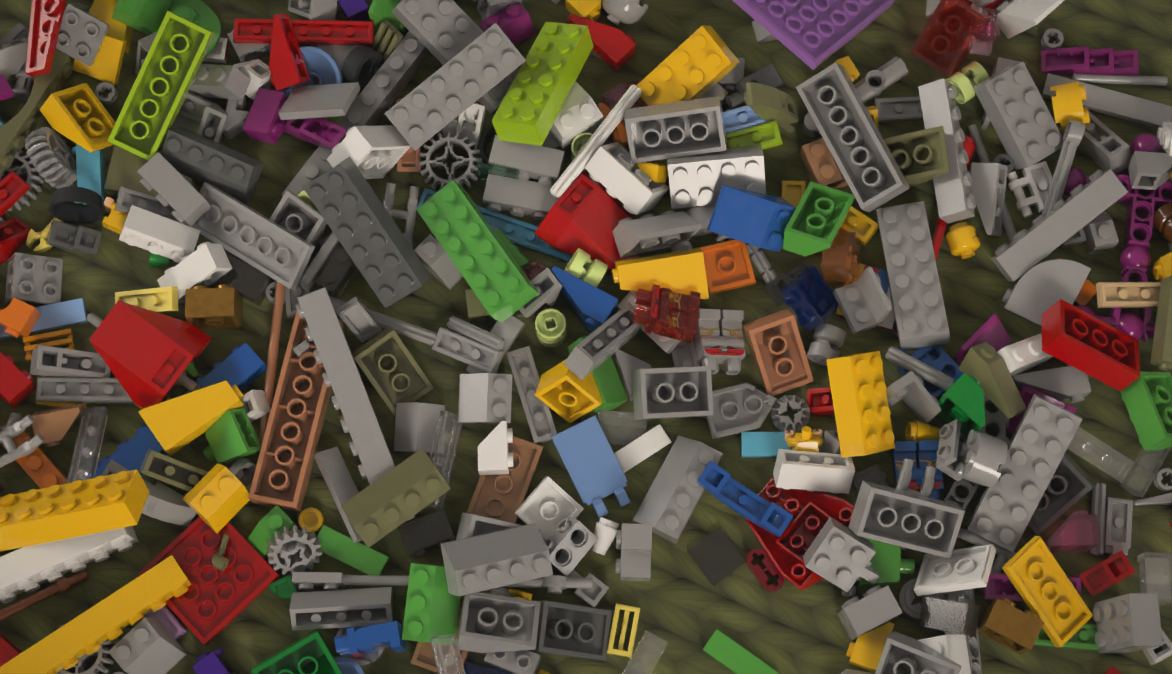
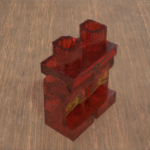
(667, 313)

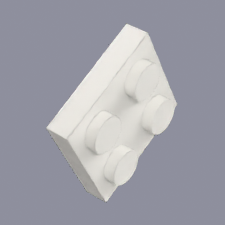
(548, 507)

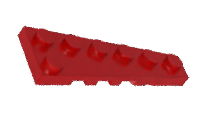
(43, 35)

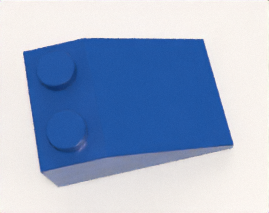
(751, 217)
(587, 302)

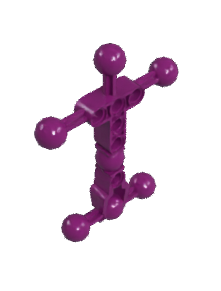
(1135, 257)

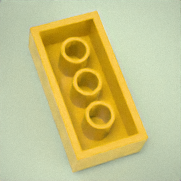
(689, 69)
(860, 404)

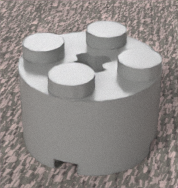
(981, 458)

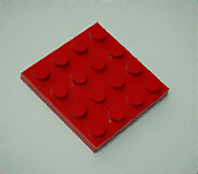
(214, 595)

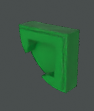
(283, 587)

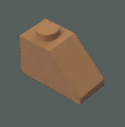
(56, 423)

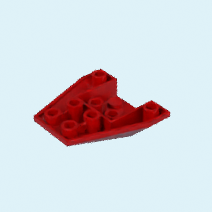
(585, 221)
(147, 350)
(809, 514)

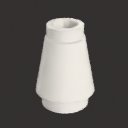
(605, 532)

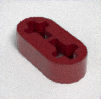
(760, 574)

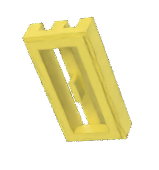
(619, 652)

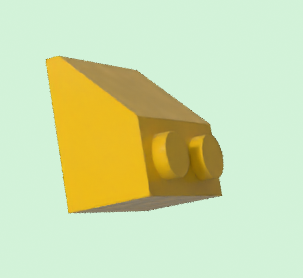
(568, 393)
(217, 497)

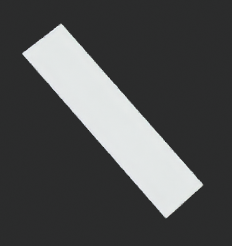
(642, 448)

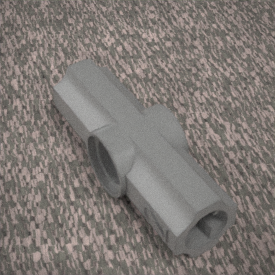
(884, 76)

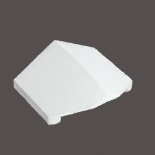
(468, 123)

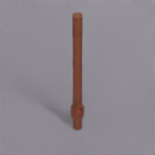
(62, 585)

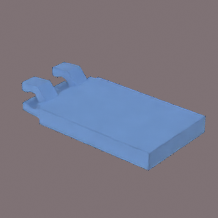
(591, 464)

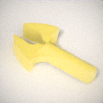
(42, 236)

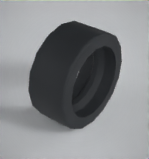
(354, 63)

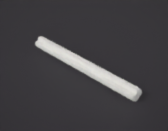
(595, 141)

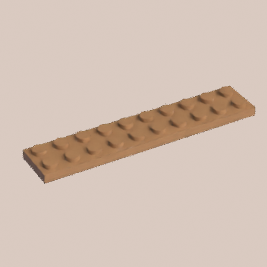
(496, 499)

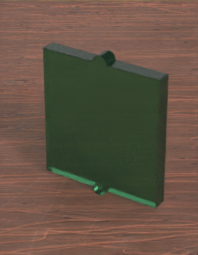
(485, 169)

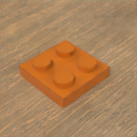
(727, 266)

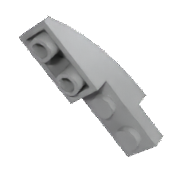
(161, 502)

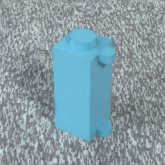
(91, 170)

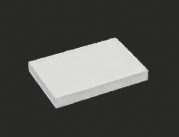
(964, 570)

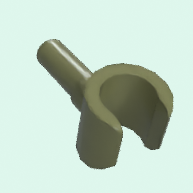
(218, 560)

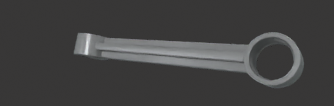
(1072, 137)

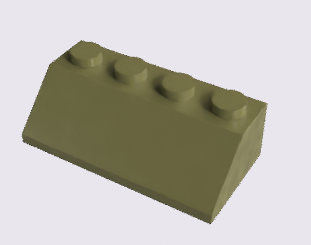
(395, 497)

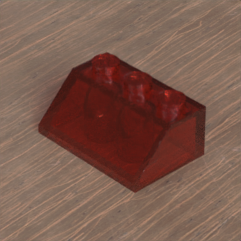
(951, 35)

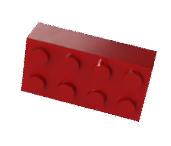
(1090, 345)

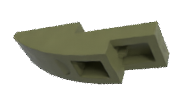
(772, 104)

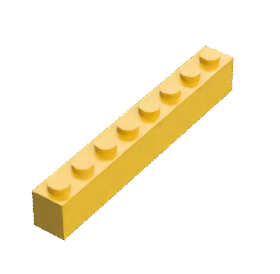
(102, 621)

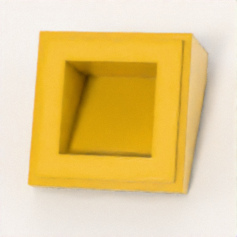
(654, 170)

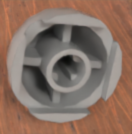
(624, 10)

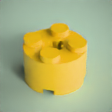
(1068, 104)

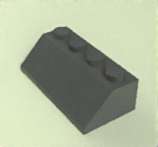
(212, 163)

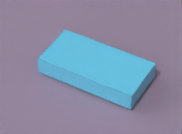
(762, 444)

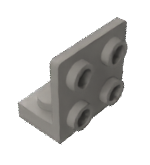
(81, 34)
(33, 278)
(863, 302)
(915, 395)

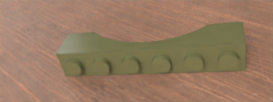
(18, 128)

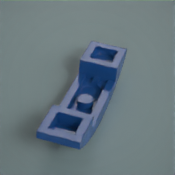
(743, 500)

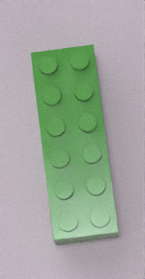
(477, 251)

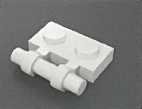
(1038, 180)

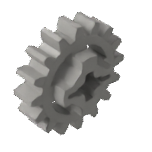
(294, 550)

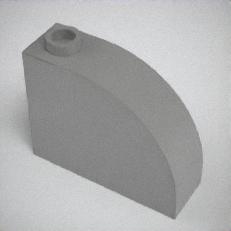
(1044, 286)

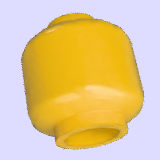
(963, 240)

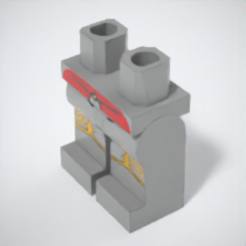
(720, 340)

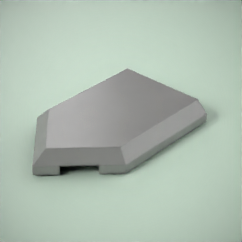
(738, 409)

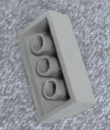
(676, 489)
(495, 560)

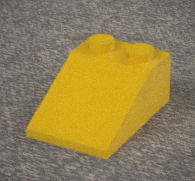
(79, 117)

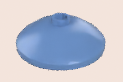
(320, 65)

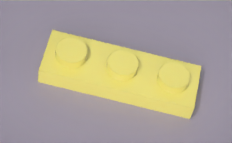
(154, 299)

